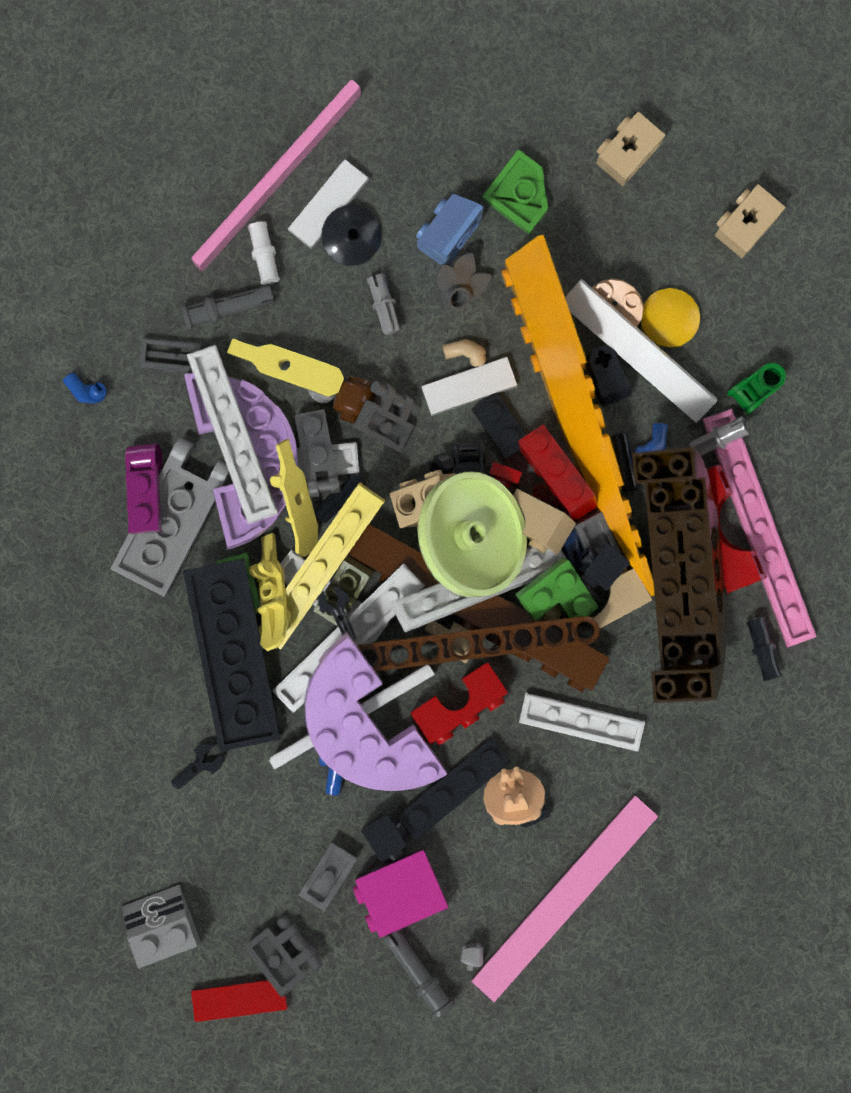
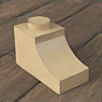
(544, 524)
(623, 597)

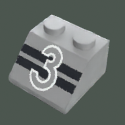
(159, 926)

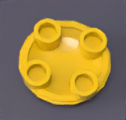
(670, 317)

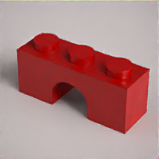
(558, 472)
(484, 691)

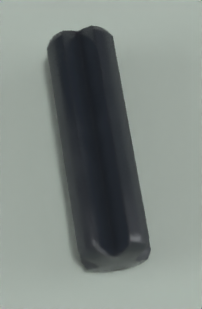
(624, 460)
(337, 500)

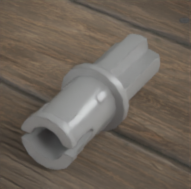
(384, 304)
(721, 436)

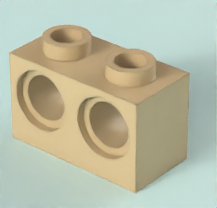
(403, 499)

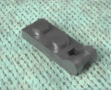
(317, 452)

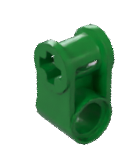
(754, 391)

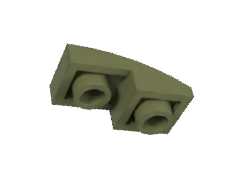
(350, 577)

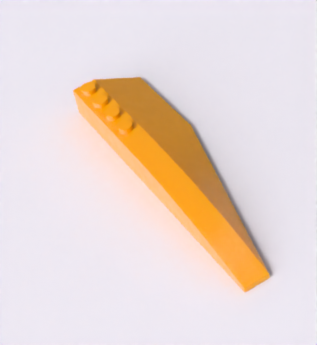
(561, 362)

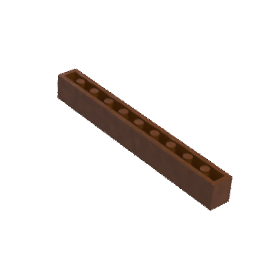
(577, 663)

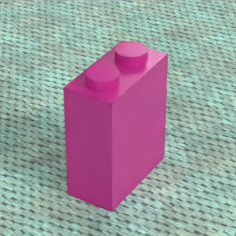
(400, 893)

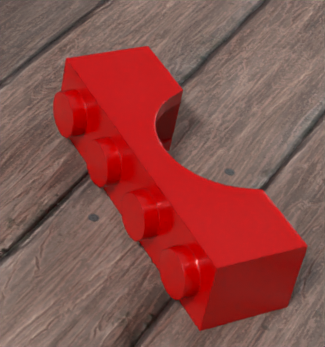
(739, 565)

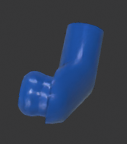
(85, 392)
(658, 441)
(334, 781)

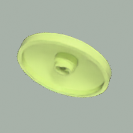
(472, 534)

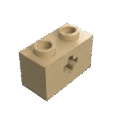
(623, 164)
(743, 237)

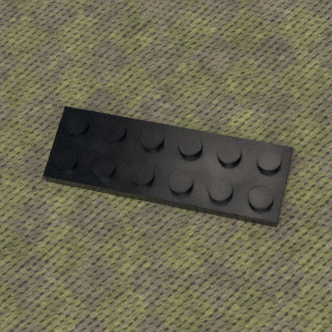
(231, 654)

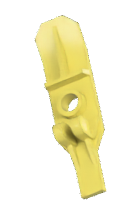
(302, 371)
(300, 510)
(273, 605)

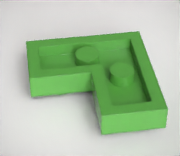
(557, 586)

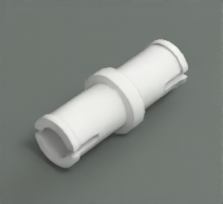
(263, 253)

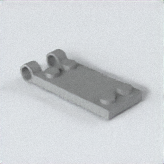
(158, 556)

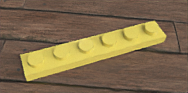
(329, 554)

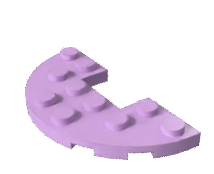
(266, 429)
(348, 736)

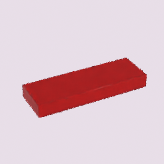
(236, 1000)

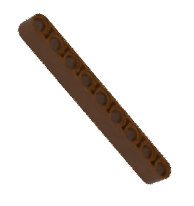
(477, 649)

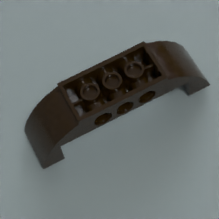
(684, 574)

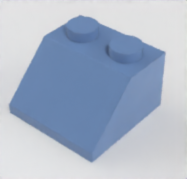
(450, 229)

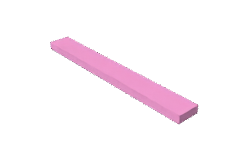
(276, 175)
(762, 536)
(564, 898)

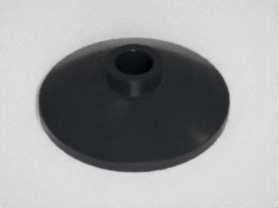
(336, 239)

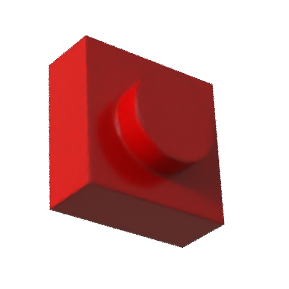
(505, 475)

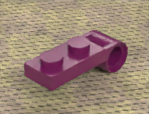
(143, 488)

